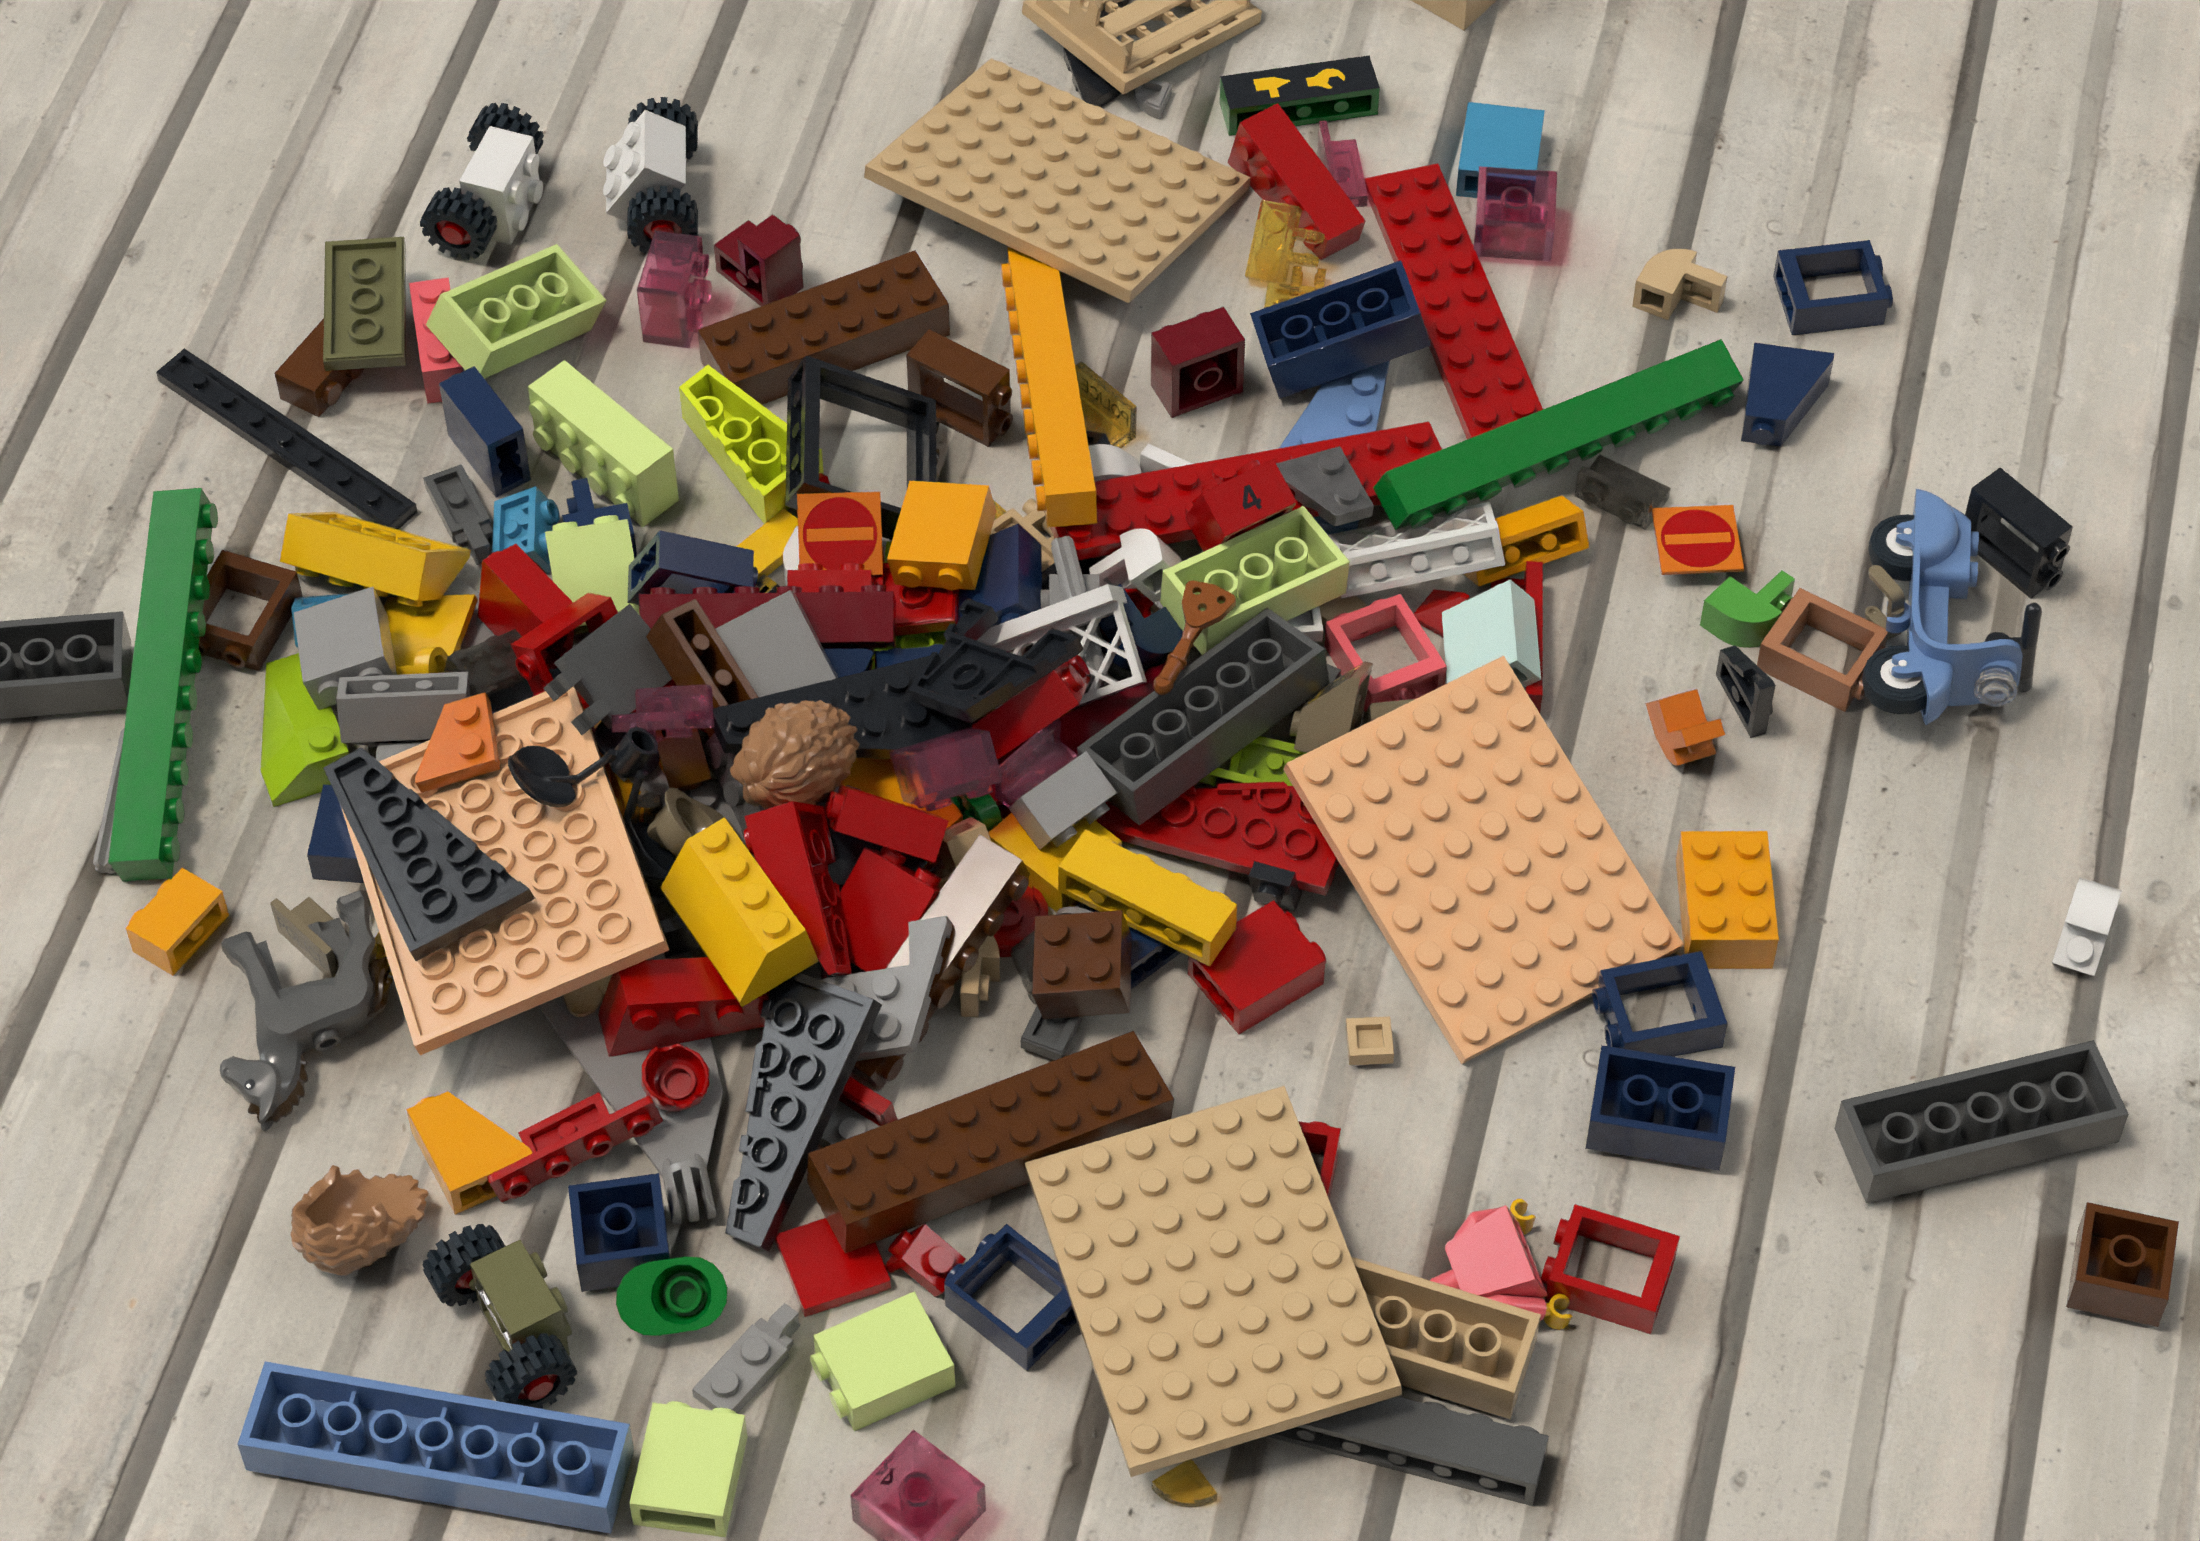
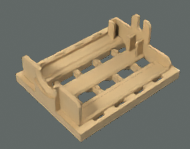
(1124, 63)

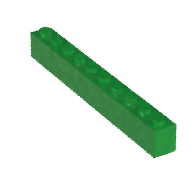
(1557, 435)
(163, 686)

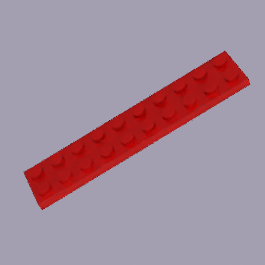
(1454, 299)
(1165, 496)

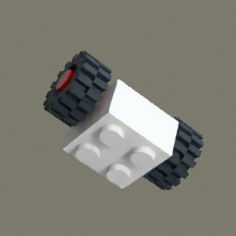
(650, 170)
(494, 187)

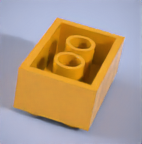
(1727, 898)

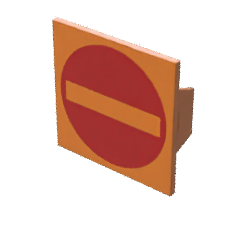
(840, 529)
(1697, 539)

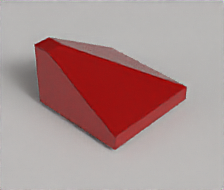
(1430, 611)

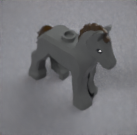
(305, 1014)

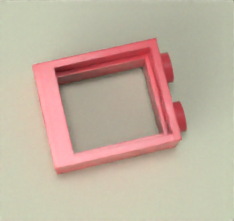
(1382, 614)

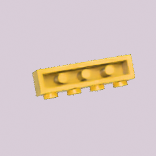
(1151, 897)

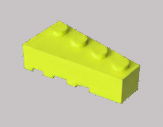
(740, 437)

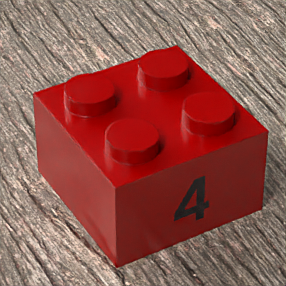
(1239, 503)

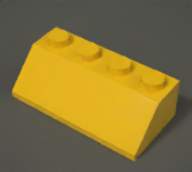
(371, 556)
(736, 913)

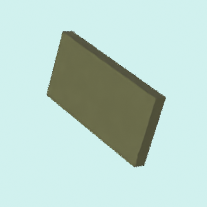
(364, 303)

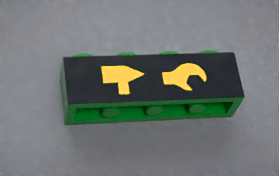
(1304, 92)

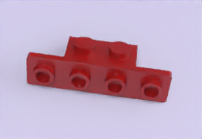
(571, 1138)

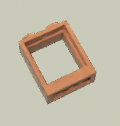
(1807, 674)

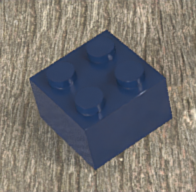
(617, 1228)

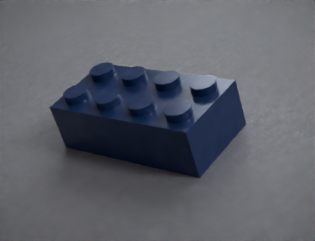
(1340, 329)

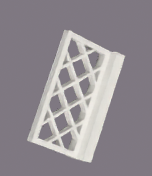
(1423, 553)
(1070, 615)

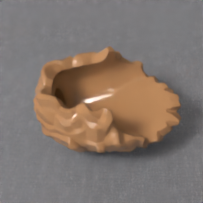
(795, 754)
(355, 1219)

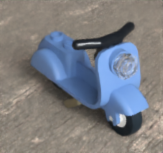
(1929, 674)

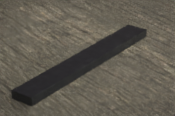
(285, 441)

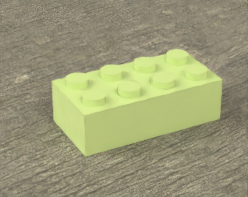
(516, 312)
(603, 443)
(1277, 566)

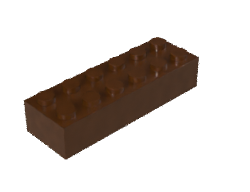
(837, 322)

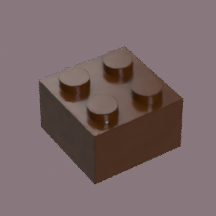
(1082, 964)
(2122, 1264)

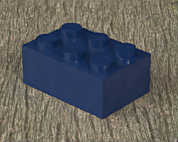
(1660, 1108)

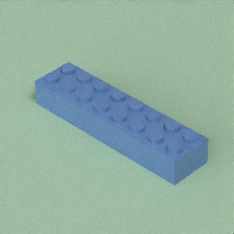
(437, 1447)

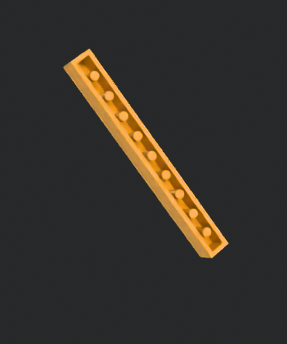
(1050, 392)

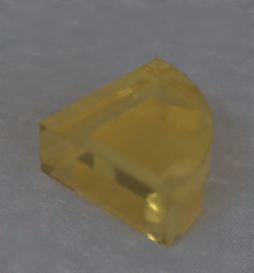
(1185, 1486)

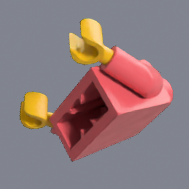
(1496, 1263)

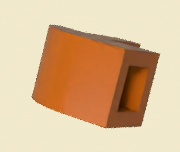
(1683, 728)

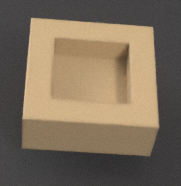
(1369, 1040)

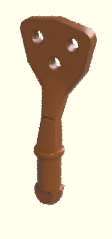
(1194, 624)

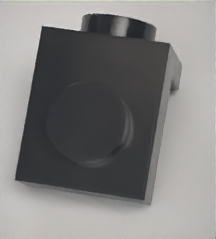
(1274, 884)

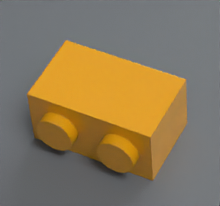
(177, 921)

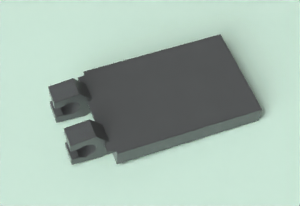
(609, 669)

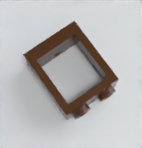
(940, 358)
(258, 580)

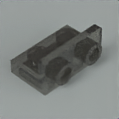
(1620, 491)
(488, 664)

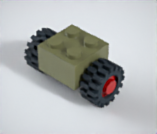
(517, 1307)

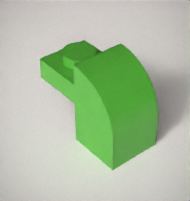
(1743, 616)

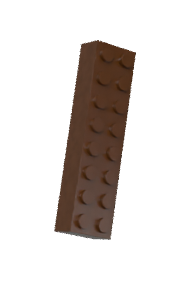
(982, 1140)

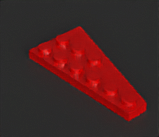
(1235, 828)

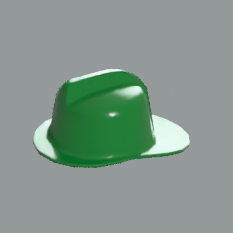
(671, 1296)

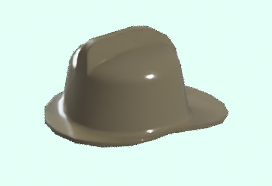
(681, 820)

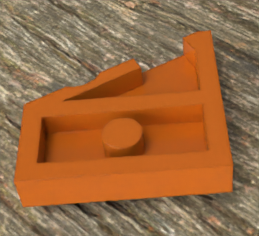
(460, 744)

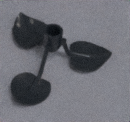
(631, 753)

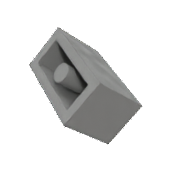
(1064, 800)

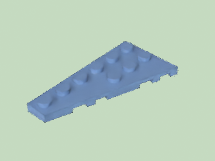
(1340, 410)

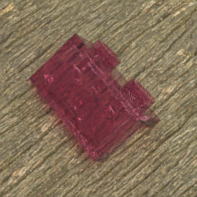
(669, 710)

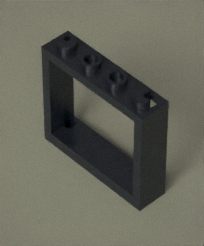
(840, 386)

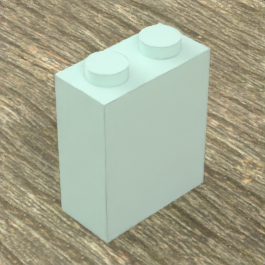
(1492, 627)

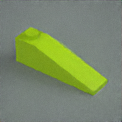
(295, 735)

